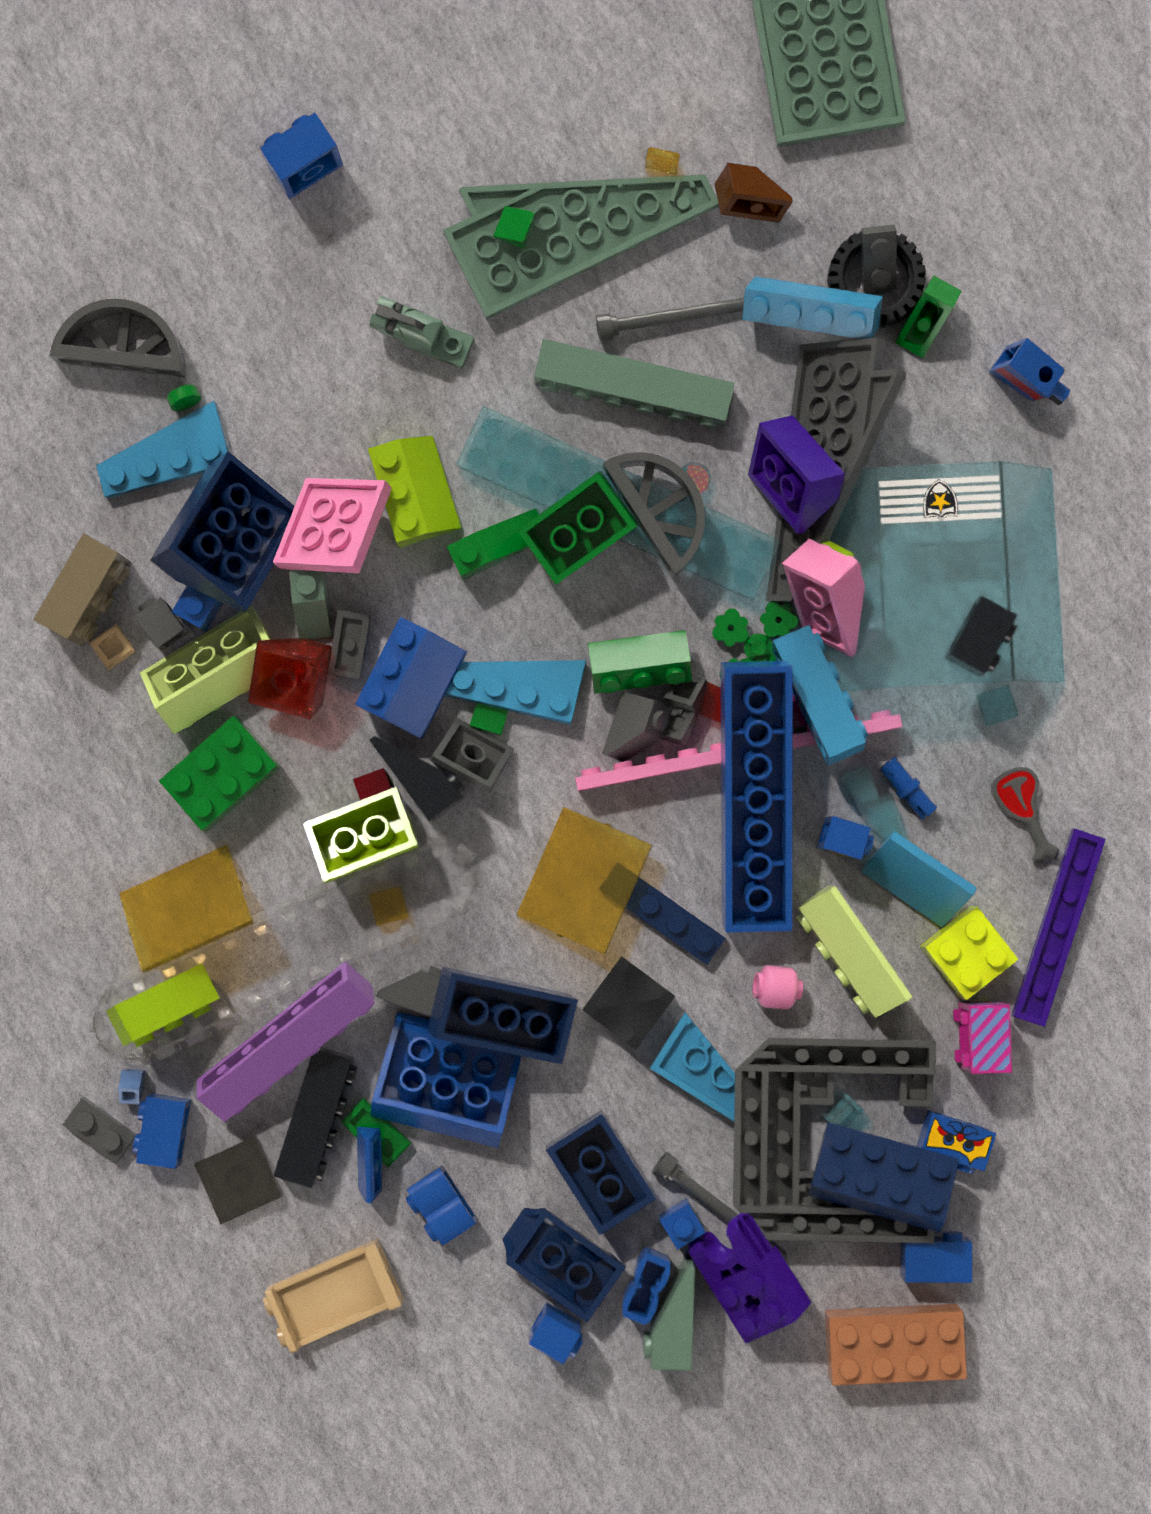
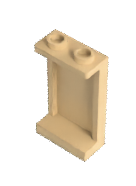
(332, 1295)

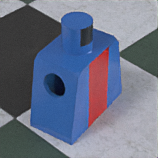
(1030, 372)

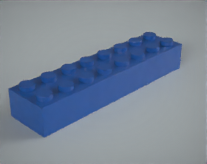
(756, 796)

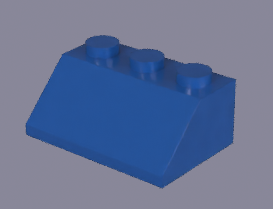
(411, 677)

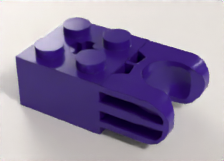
(749, 1279)

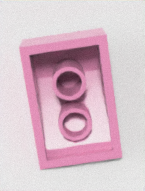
(827, 593)

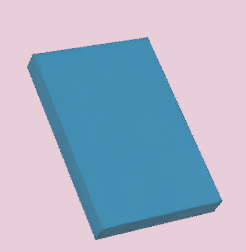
(918, 879)

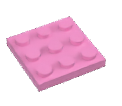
(332, 525)

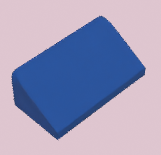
(369, 1162)

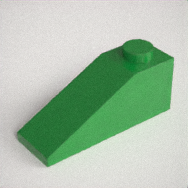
(490, 545)

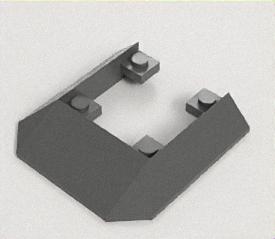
(767, 1132)

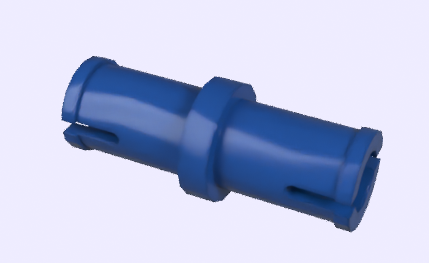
(908, 788)

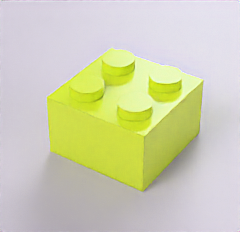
(968, 952)

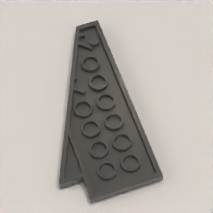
(843, 405)

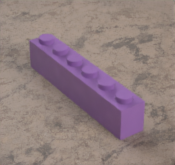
(285, 1042)

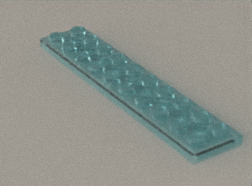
(550, 469)

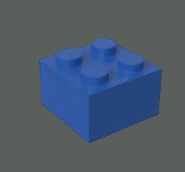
(301, 155)

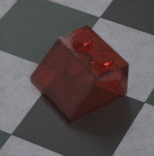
(290, 675)

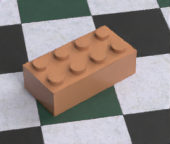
(895, 1344)

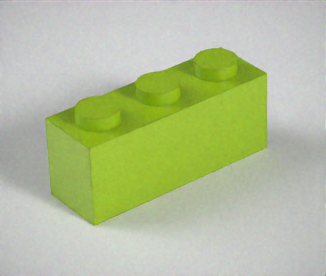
(163, 1006)

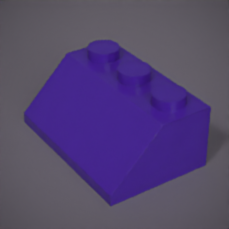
(794, 472)

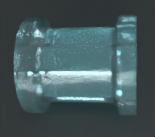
(844, 1111)

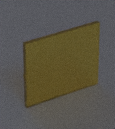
(584, 880)
(185, 908)

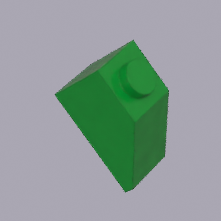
(928, 316)

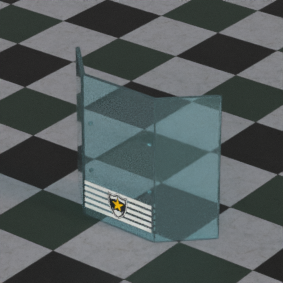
(931, 548)

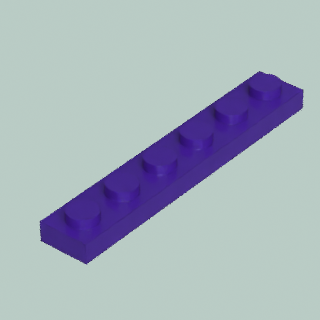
(1058, 927)

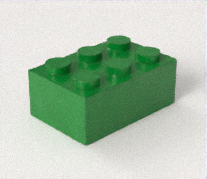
(578, 527)
(220, 773)

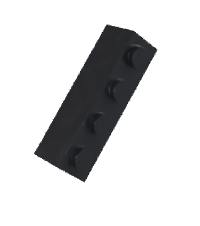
(314, 1118)

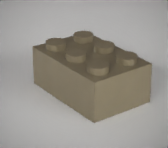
(83, 590)

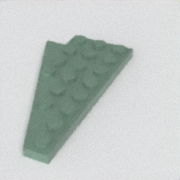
(573, 230)

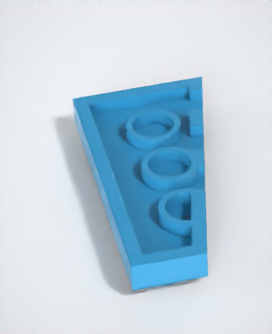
(167, 455)
(523, 687)

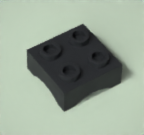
(628, 1002)

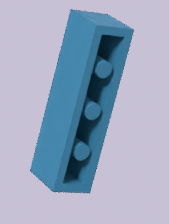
(812, 308)
(819, 695)

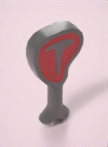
(1015, 796)

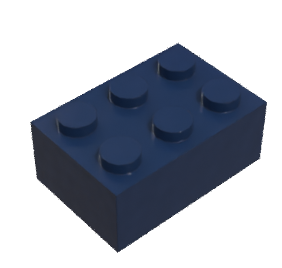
(600, 1172)

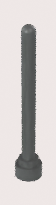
(611, 325)
(669, 1170)

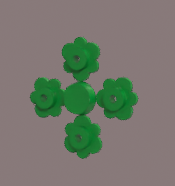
(757, 646)

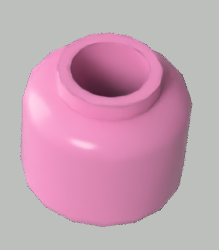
(777, 987)

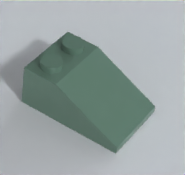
(671, 1327)

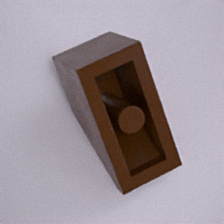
(750, 194)

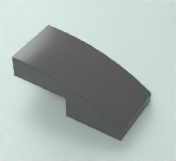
(685, 705)

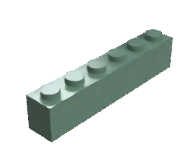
(633, 383)

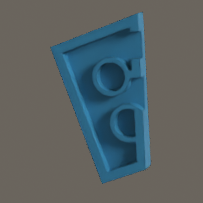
(696, 1067)

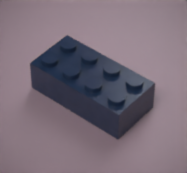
(502, 1015)
(884, 1177)

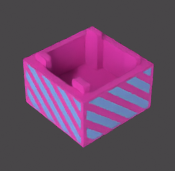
(983, 1037)

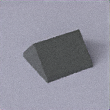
(472, 755)

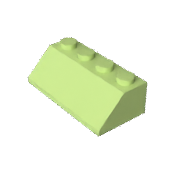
(205, 671)
(852, 951)

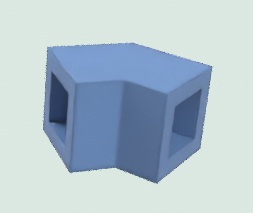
(131, 1086)

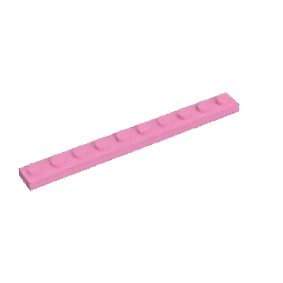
(691, 759)

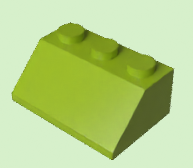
(420, 495)
(361, 834)

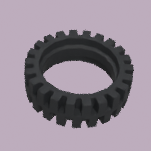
(909, 257)

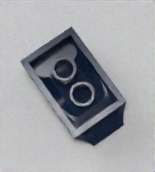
(561, 1261)

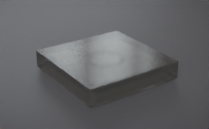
(238, 1179)

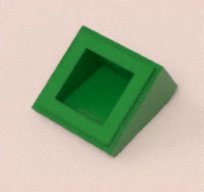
(515, 226)

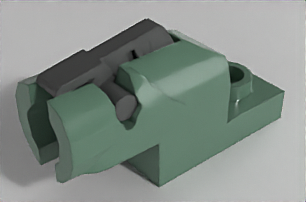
(421, 332)

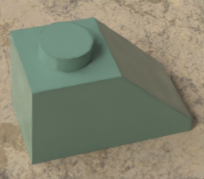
(310, 603)

